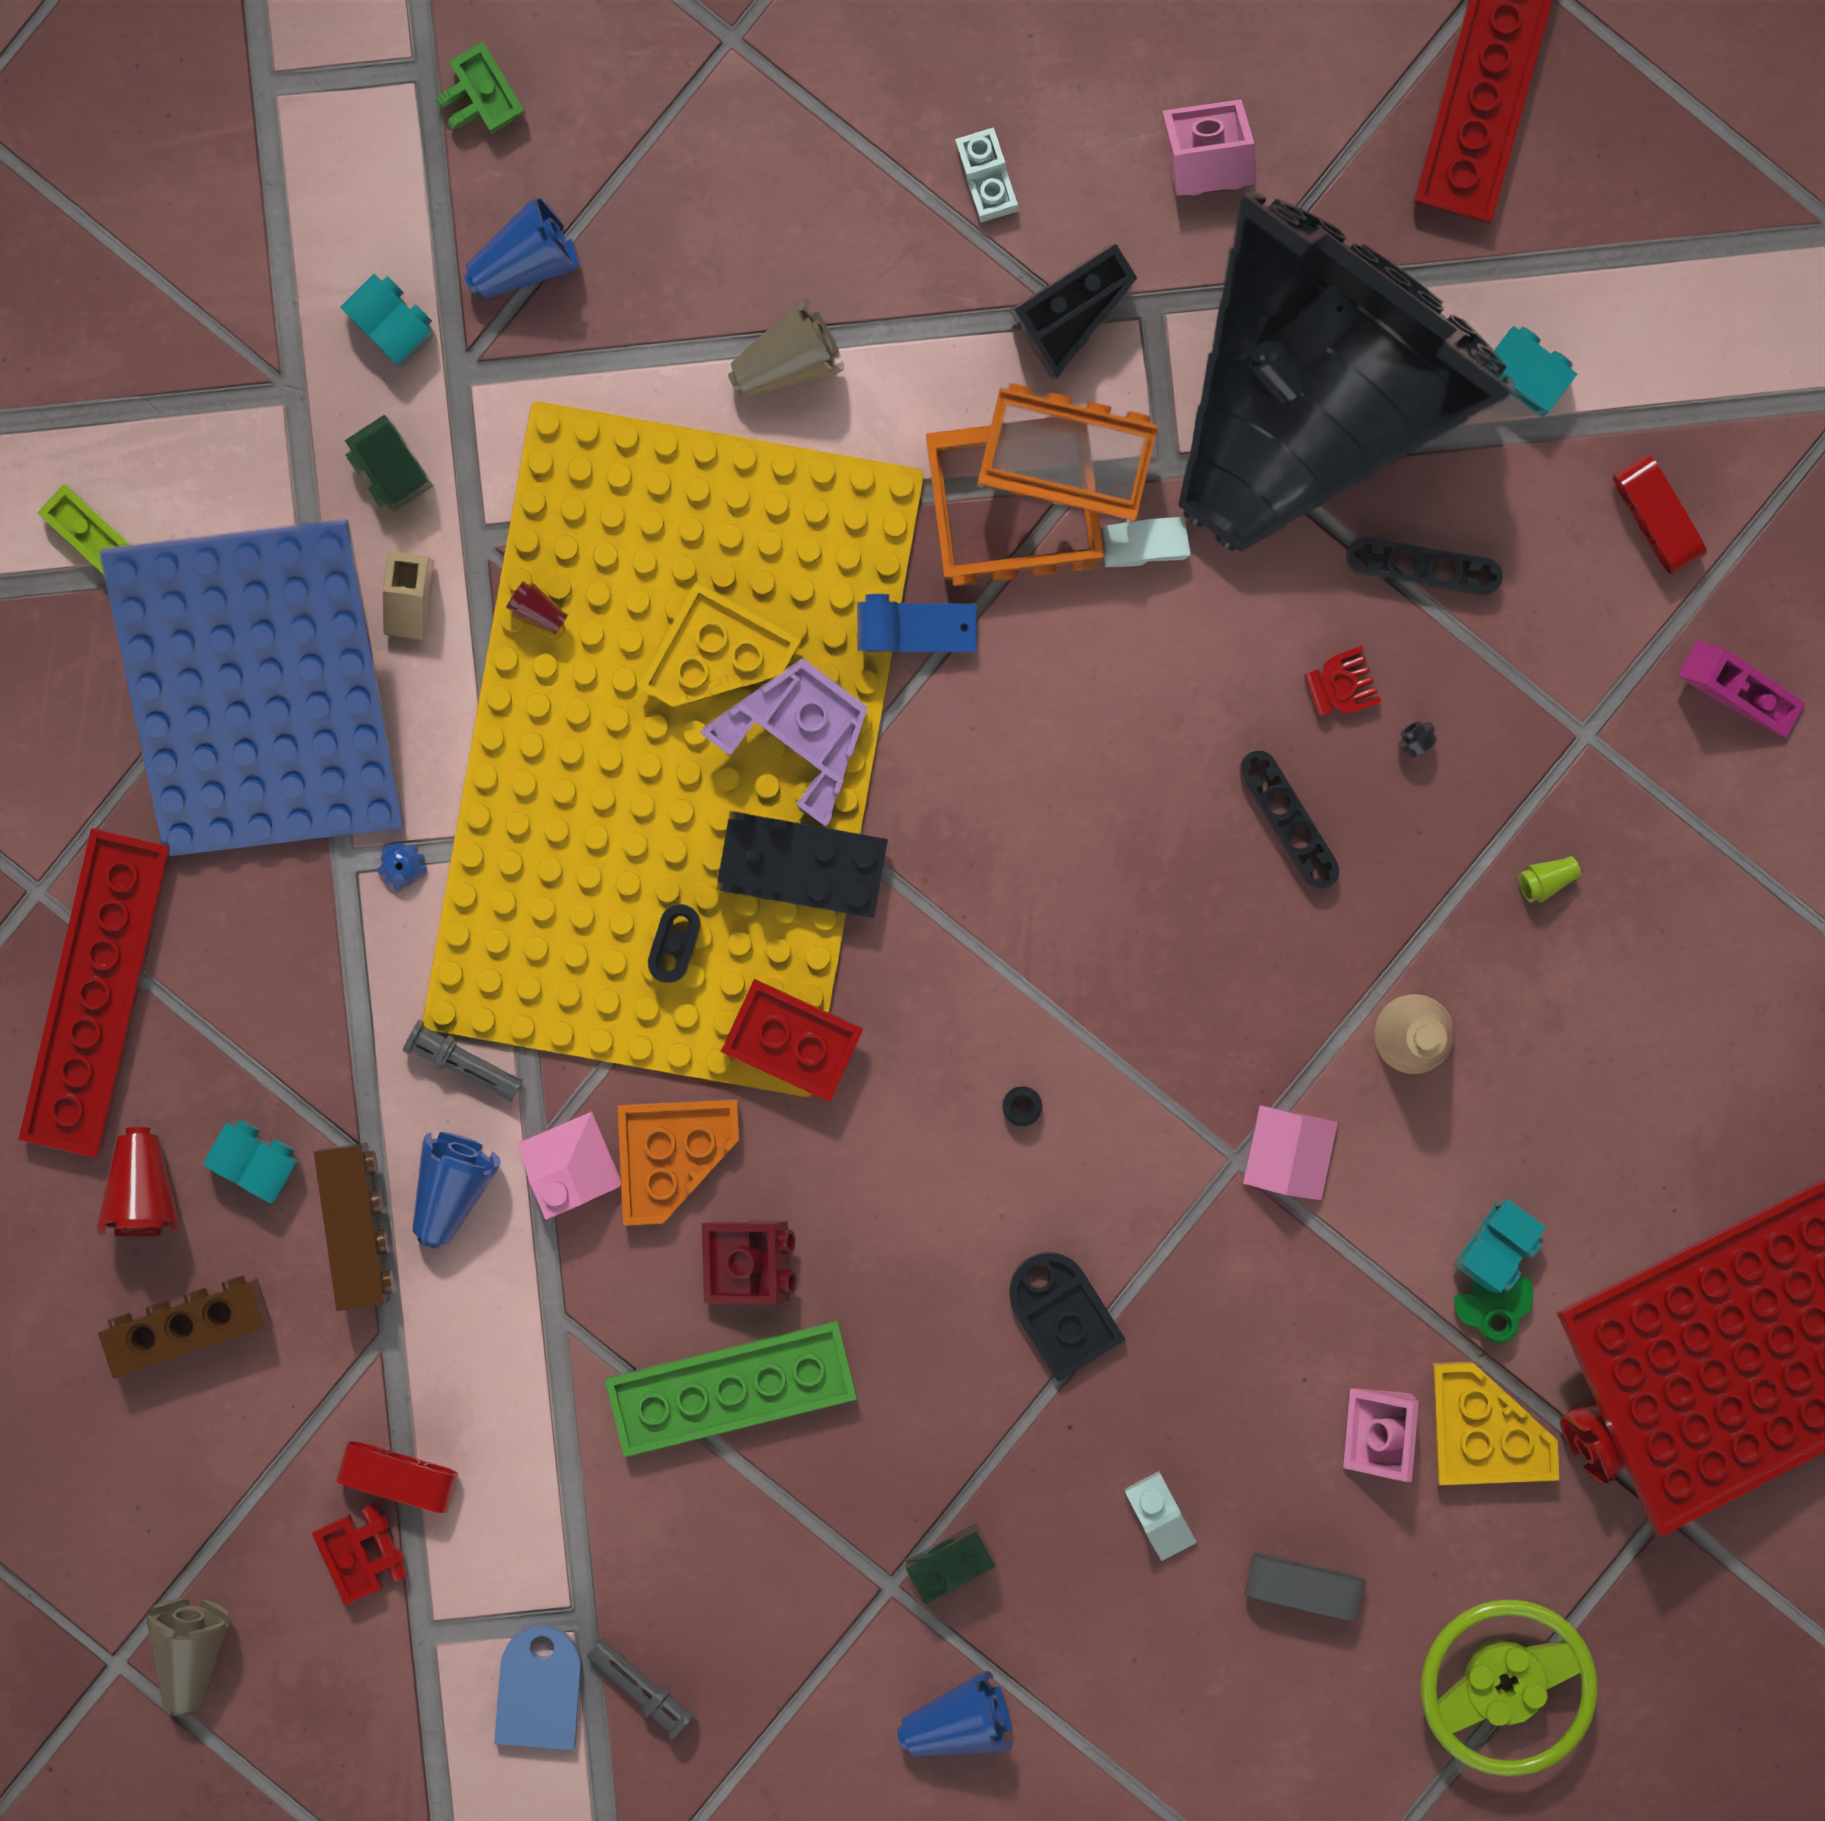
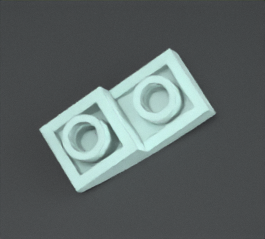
(987, 175)
(1145, 541)

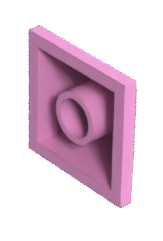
(569, 1165)

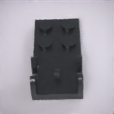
(801, 864)

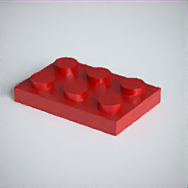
(792, 1040)

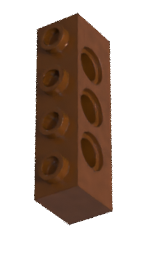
(128, 1354)

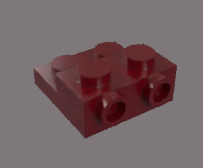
(747, 1262)

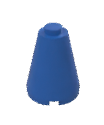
(522, 253)
(449, 1185)
(959, 1722)

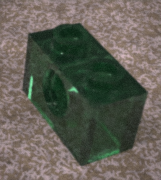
(950, 1563)

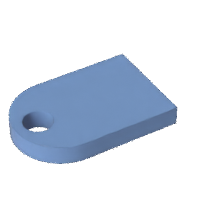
(539, 1692)

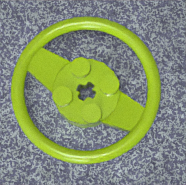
(1534, 1672)

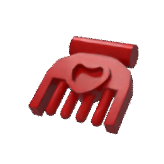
(1337, 685)

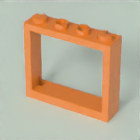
(999, 569)

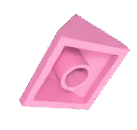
(1290, 1153)
(1381, 1433)

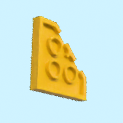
(715, 650)
(1485, 1432)

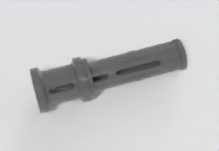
(447, 1054)
(603, 1653)

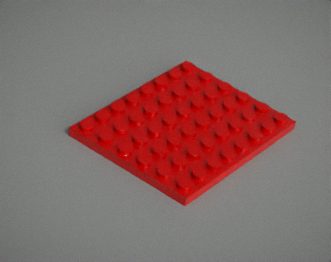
(1713, 1360)

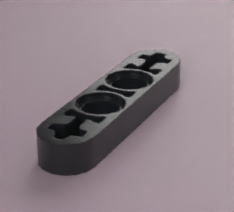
(1424, 562)
(1292, 817)

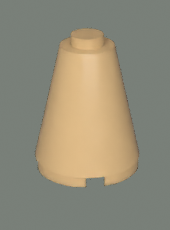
(1414, 1034)

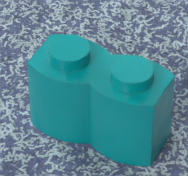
(387, 319)
(251, 1161)

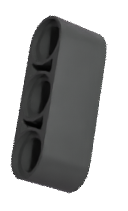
(1305, 1587)

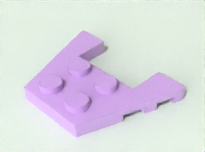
(810, 718)

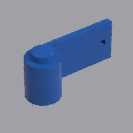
(914, 627)

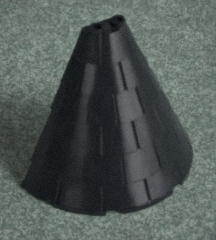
(1368, 398)

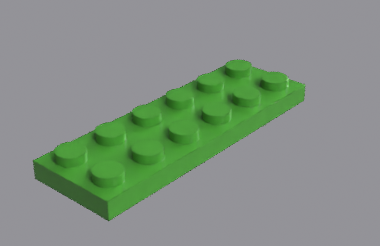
(731, 1388)

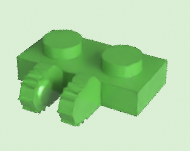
(486, 88)

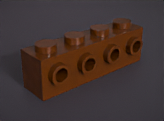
(353, 1226)

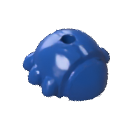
(411, 863)

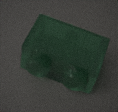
(388, 464)

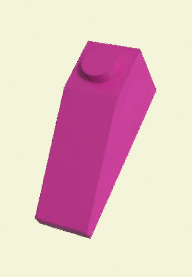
(1741, 687)

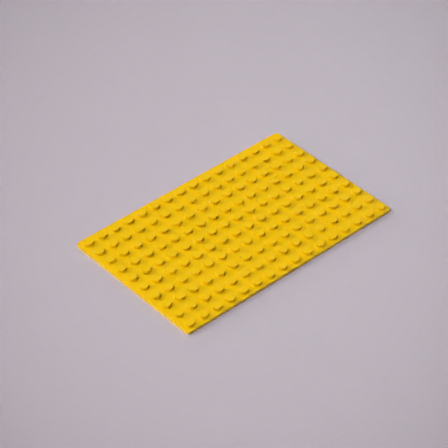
(609, 805)

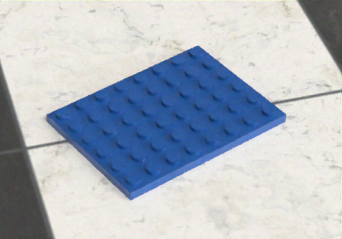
(253, 687)

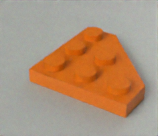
(669, 1152)

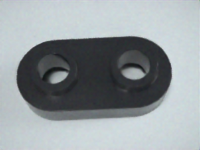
(671, 942)

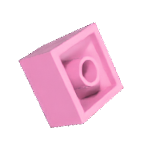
(1209, 147)

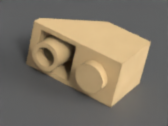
(406, 594)

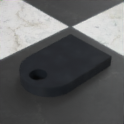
(1063, 1315)

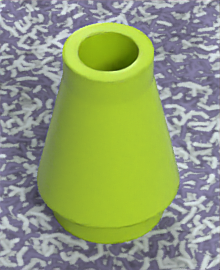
(1547, 878)

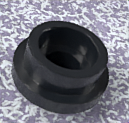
(1417, 738)
(1026, 1118)

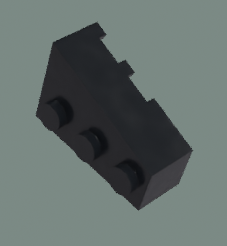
(1071, 308)

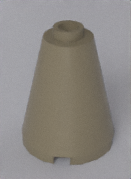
(787, 354)
(186, 1650)

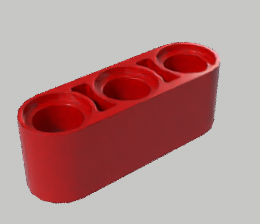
(1659, 514)
(397, 1477)

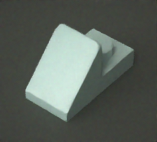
(1160, 1516)

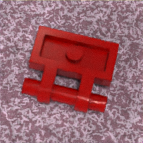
(348, 1558)

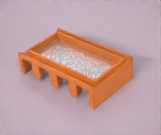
(1068, 452)

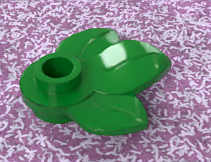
(1482, 1306)

